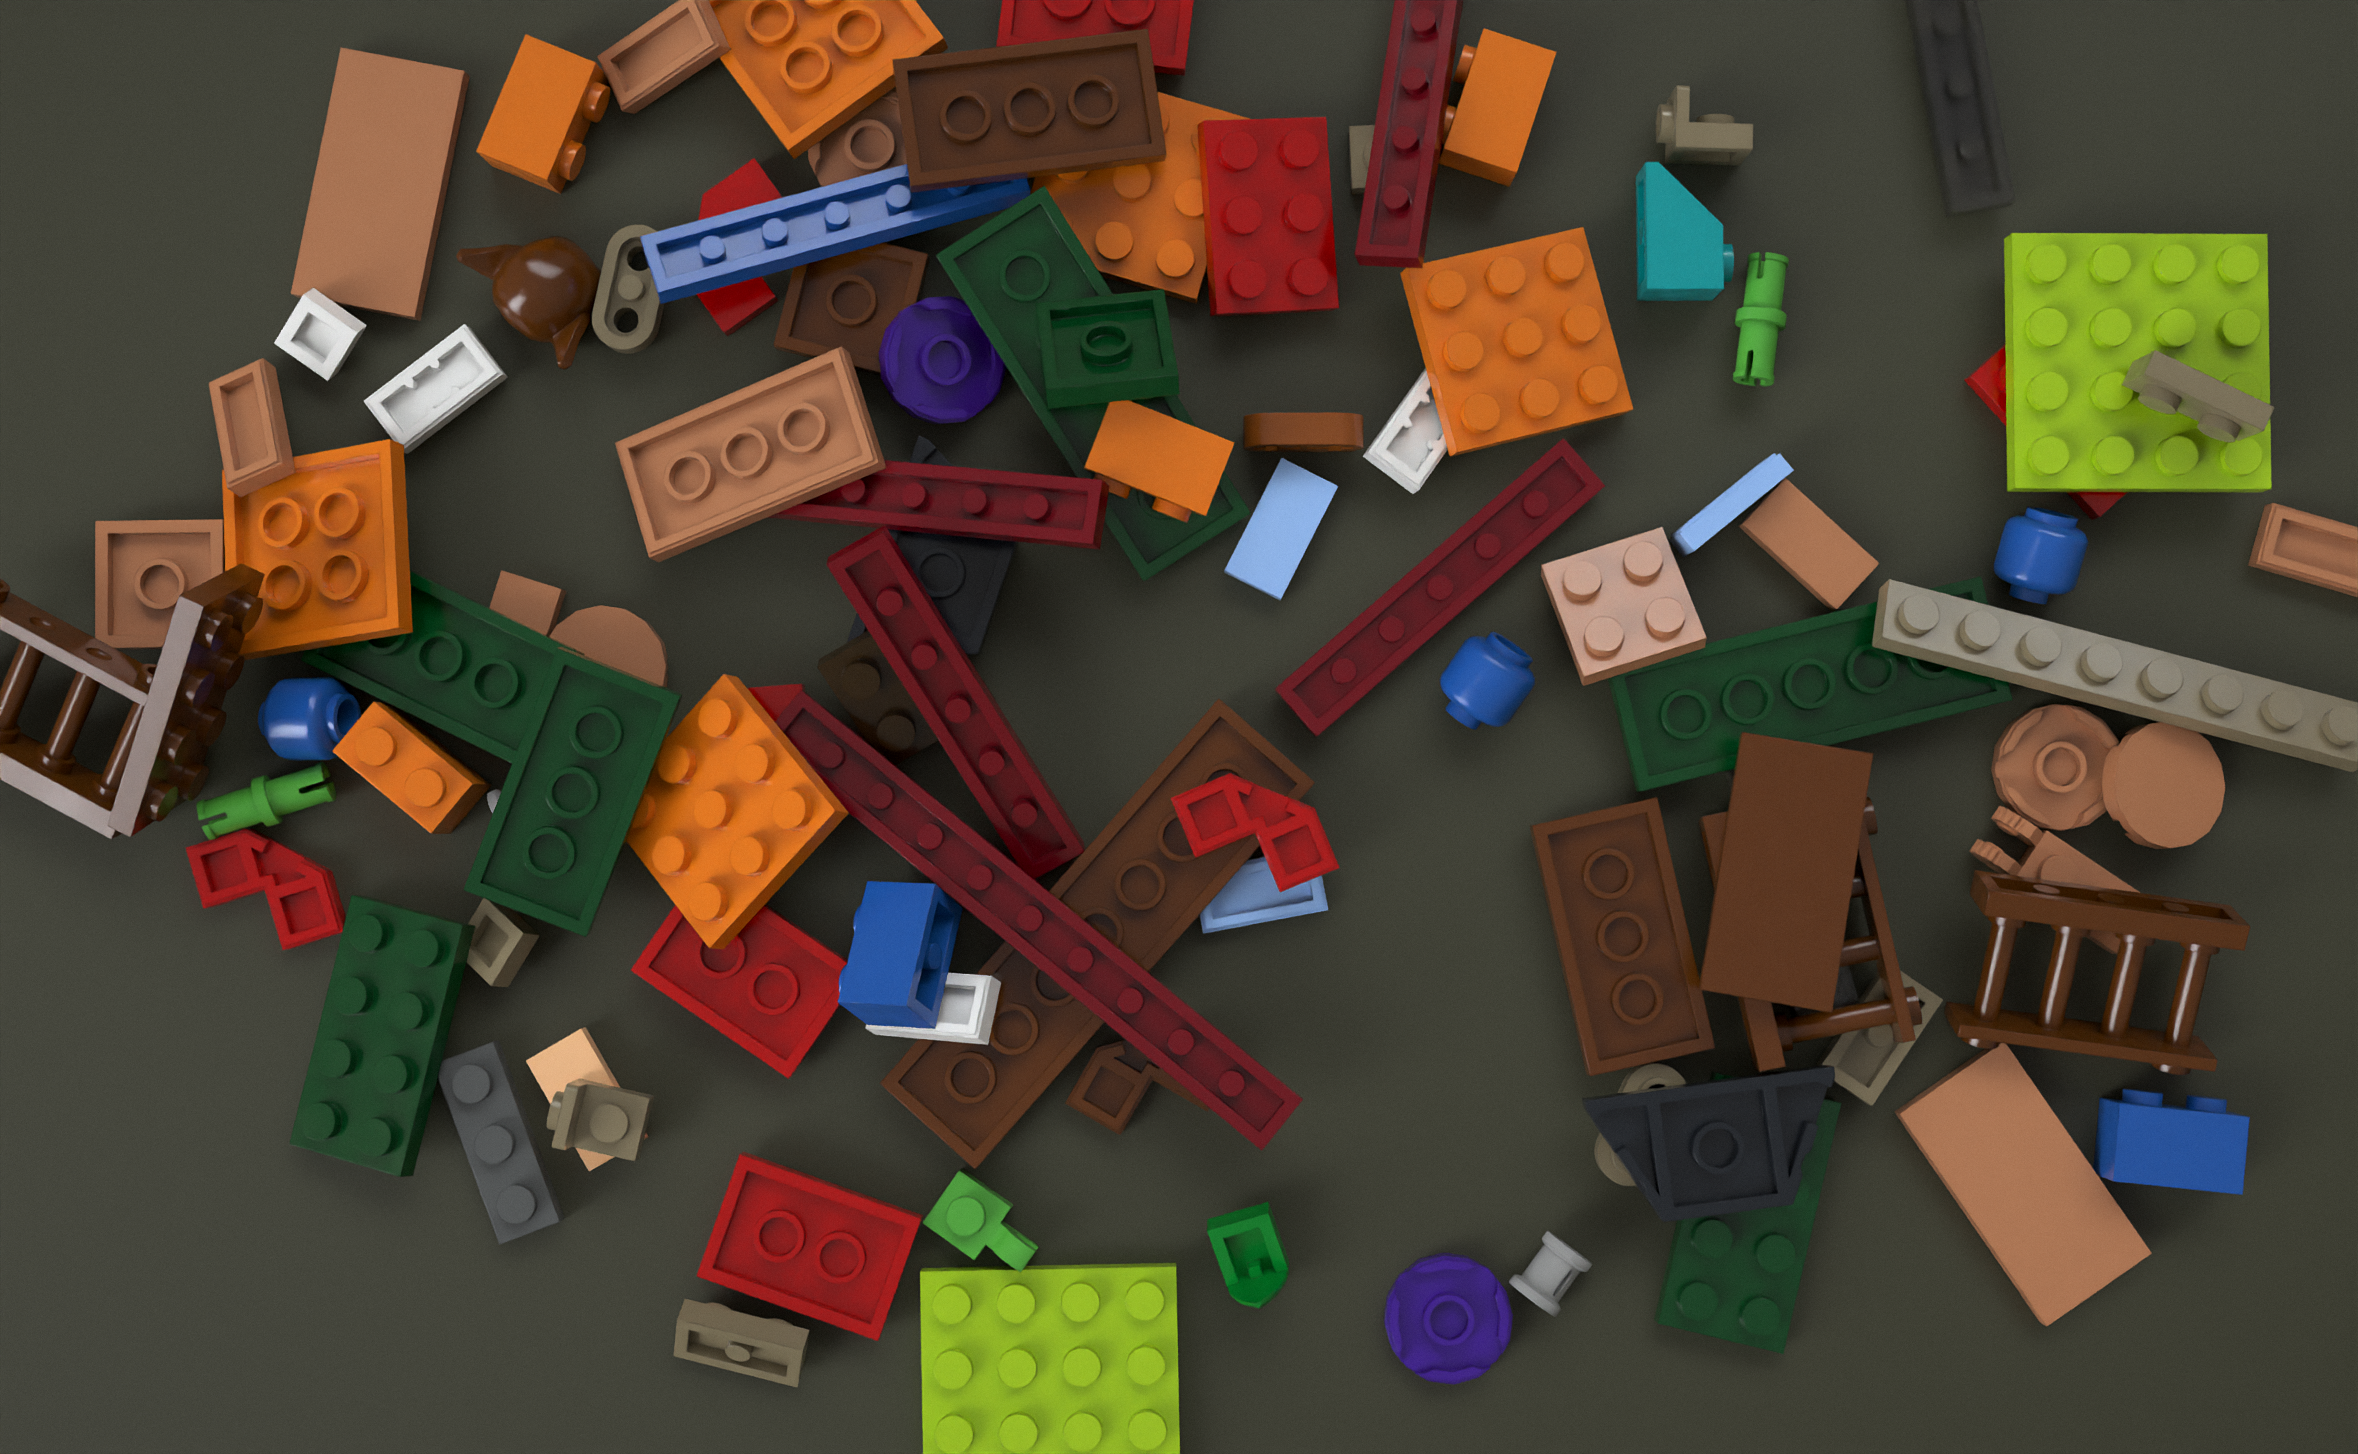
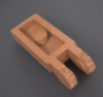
(2048, 860)

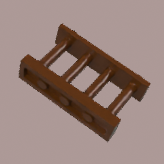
(51, 769)
(2073, 913)
(1775, 1033)

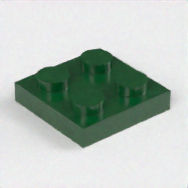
(1107, 349)

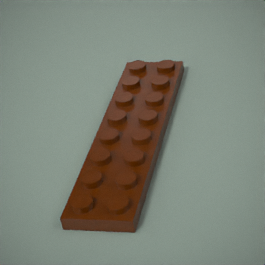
(1137, 891)

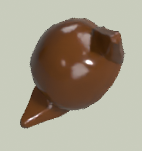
(541, 289)

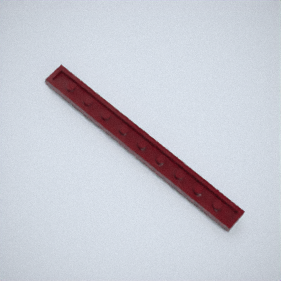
(1040, 925)

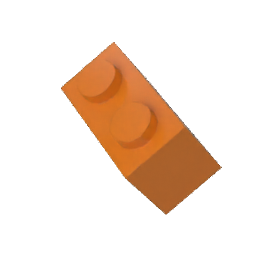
(1496, 106)
(545, 115)
(1158, 458)
(411, 768)

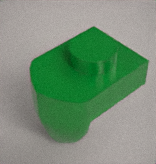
(1250, 1254)

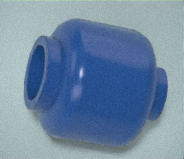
(2040, 554)
(1487, 681)
(307, 717)

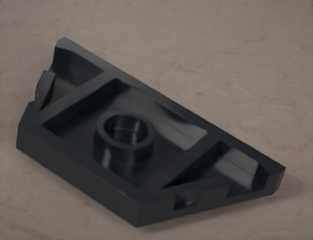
(957, 571)
(1715, 1141)

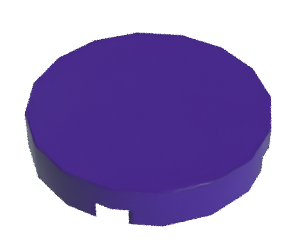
(939, 361)
(1448, 1318)

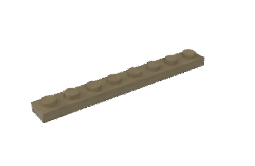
(2116, 674)

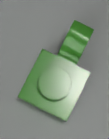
(973, 1217)

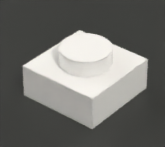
(320, 334)

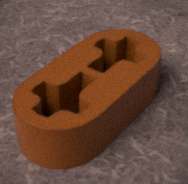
(1303, 432)

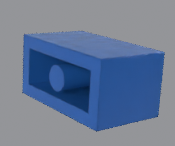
(900, 954)
(2171, 1144)

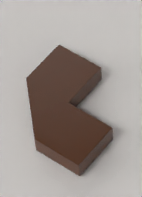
(1116, 1083)

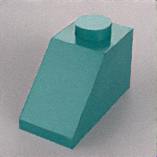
(1677, 242)

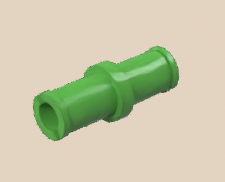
(1760, 319)
(266, 800)

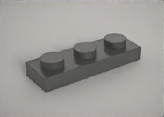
(499, 1142)

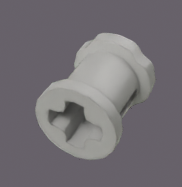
(1550, 1273)

